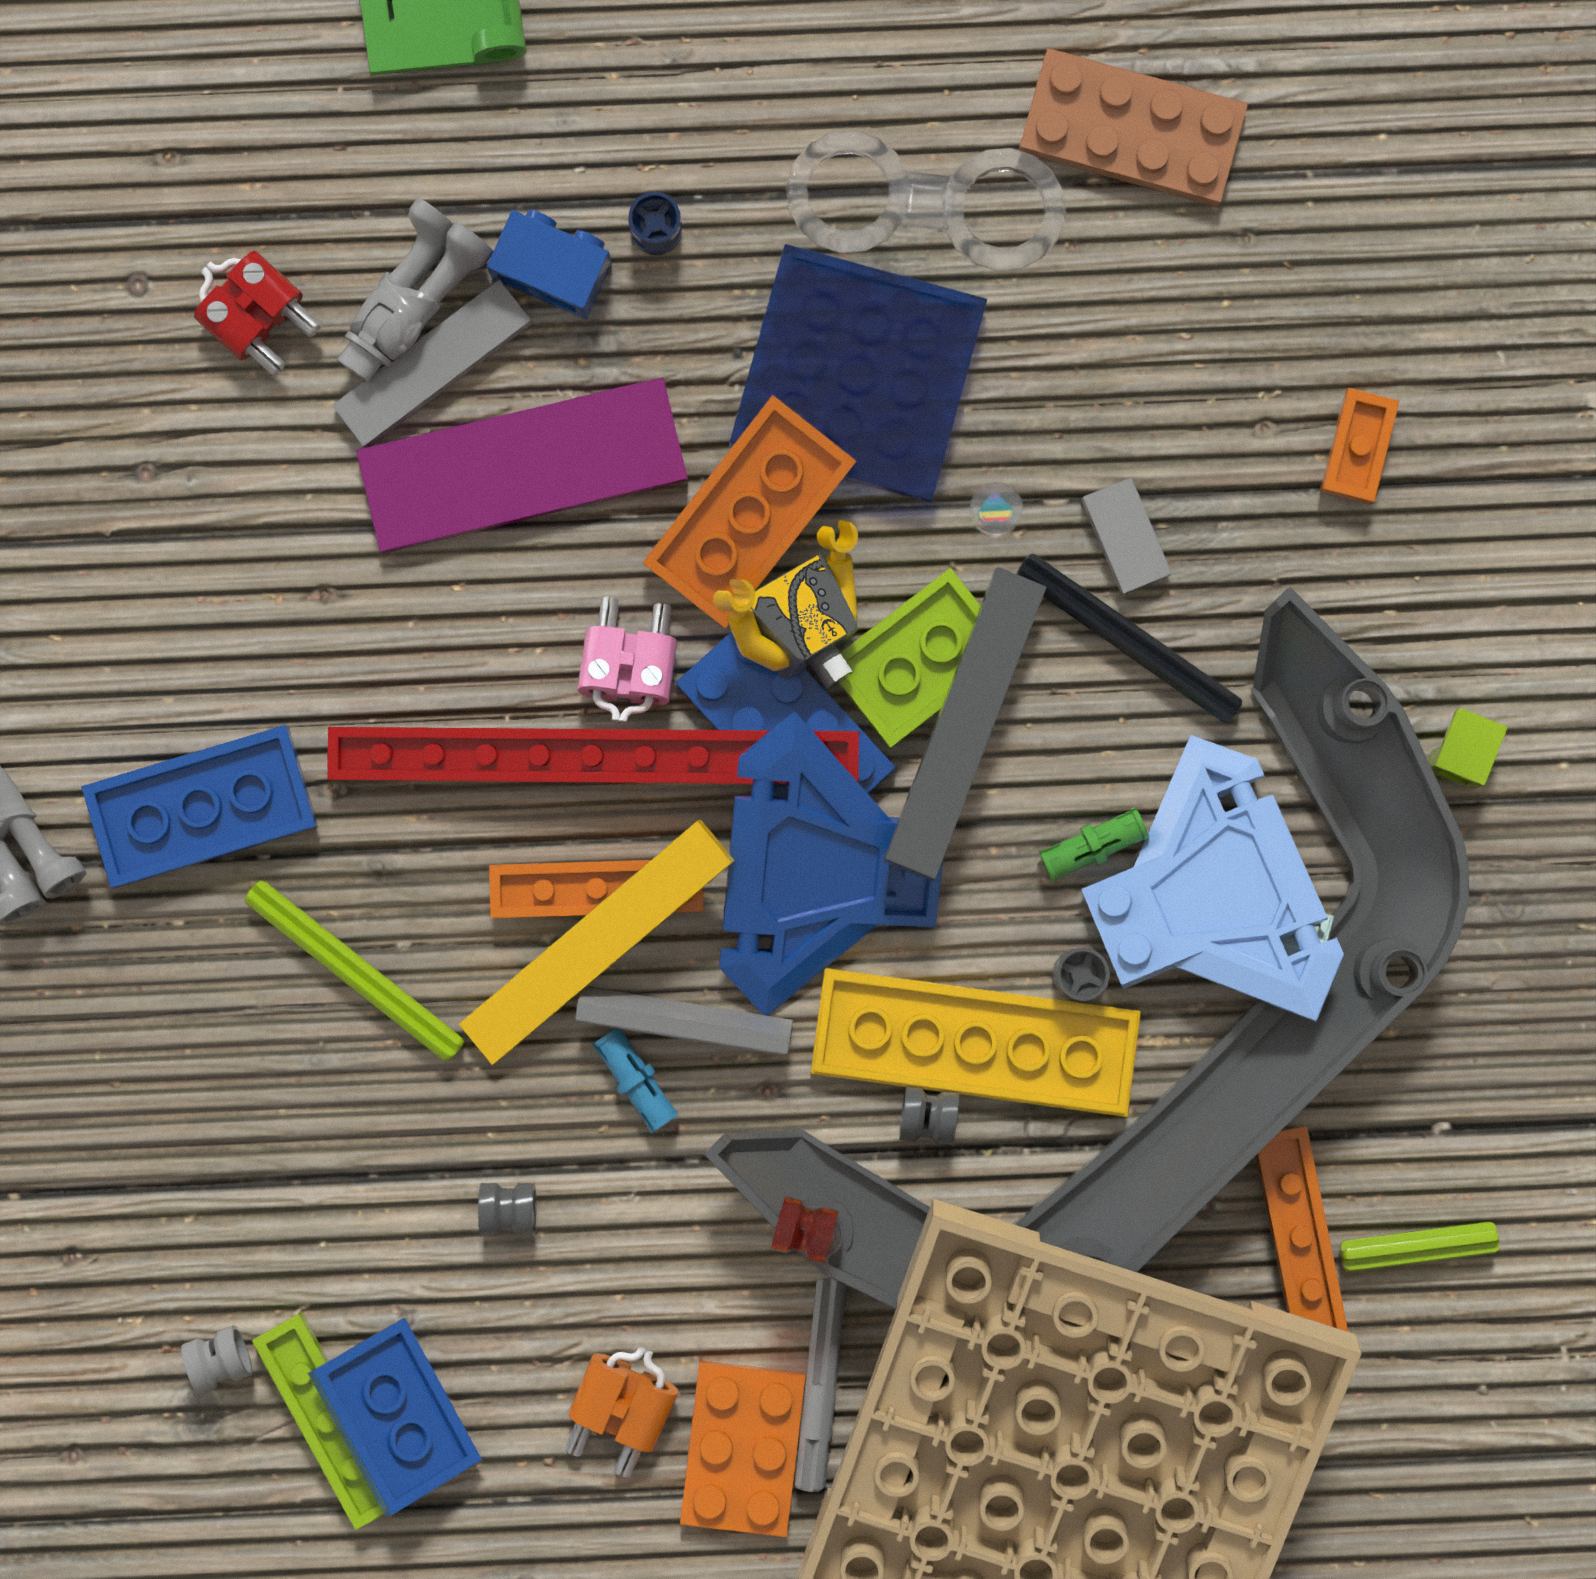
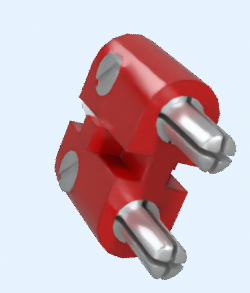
(249, 307)

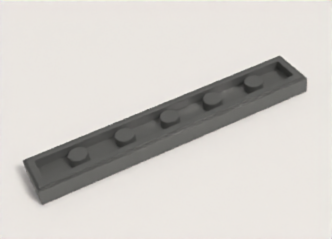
(964, 724)

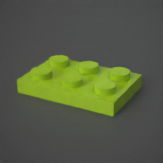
(911, 658)

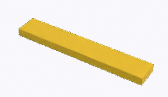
(596, 942)

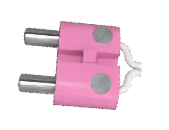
(627, 663)

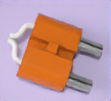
(622, 1404)

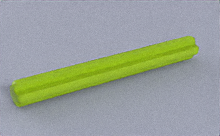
(354, 970)

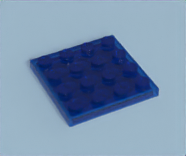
(866, 364)

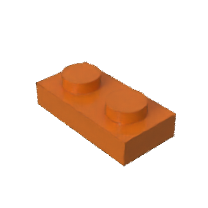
(1359, 446)

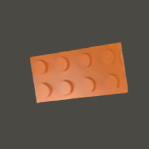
(750, 507)

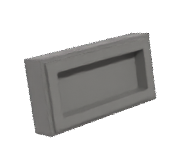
(1126, 536)

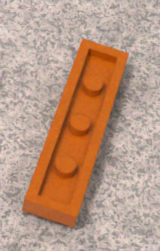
(562, 888)
(1300, 1228)

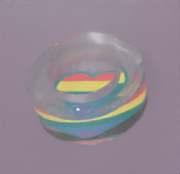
(995, 509)

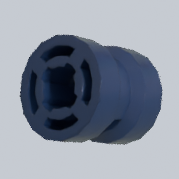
(652, 214)

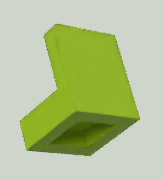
(1468, 749)

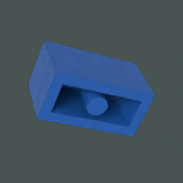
(550, 262)

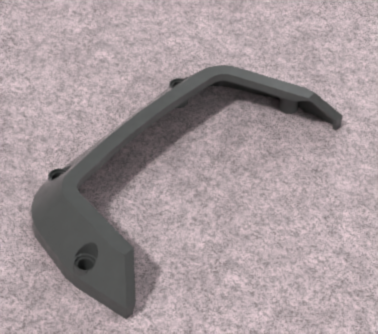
(1158, 1173)

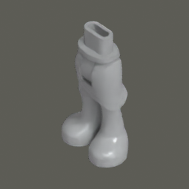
(394, 310)
(53, 873)

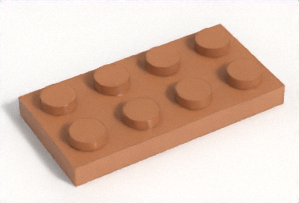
(1133, 127)

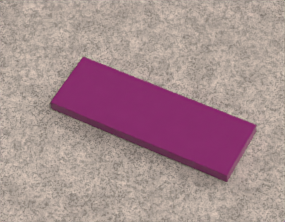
(522, 465)

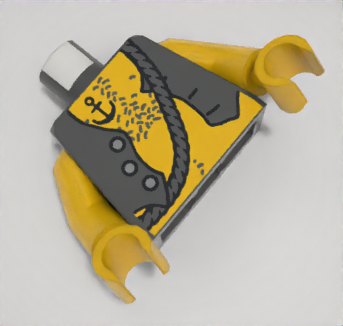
(801, 614)

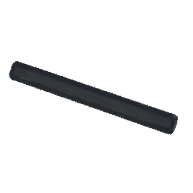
(1131, 639)

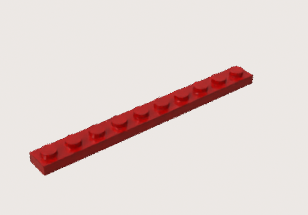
(554, 754)

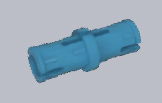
(635, 1079)

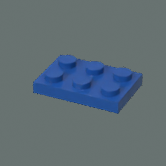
(395, 1417)

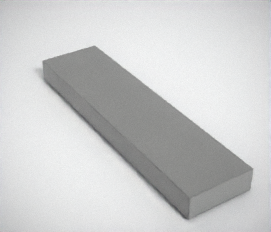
(432, 364)
(684, 1020)

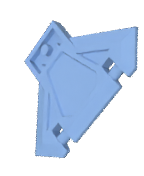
(1219, 892)

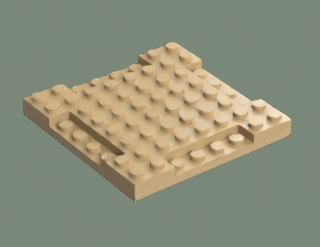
(1074, 1422)

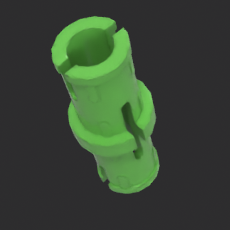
(1094, 844)

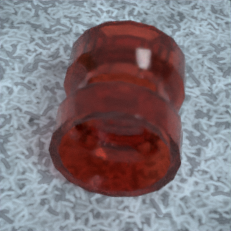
(817, 1232)

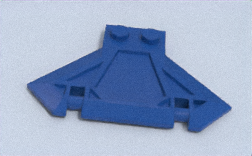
(808, 868)

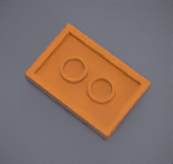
(743, 1448)

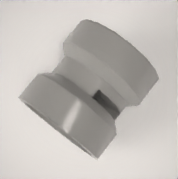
(216, 1359)

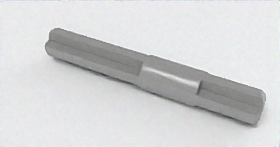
(820, 1385)

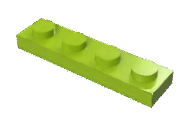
(289, 1355)

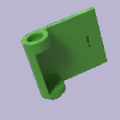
(440, 33)

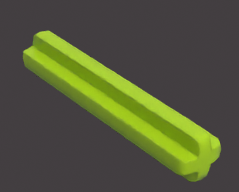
(1419, 1246)

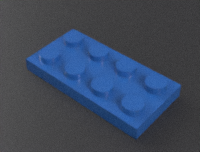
(751, 697)
(199, 806)

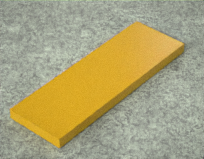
(975, 1042)

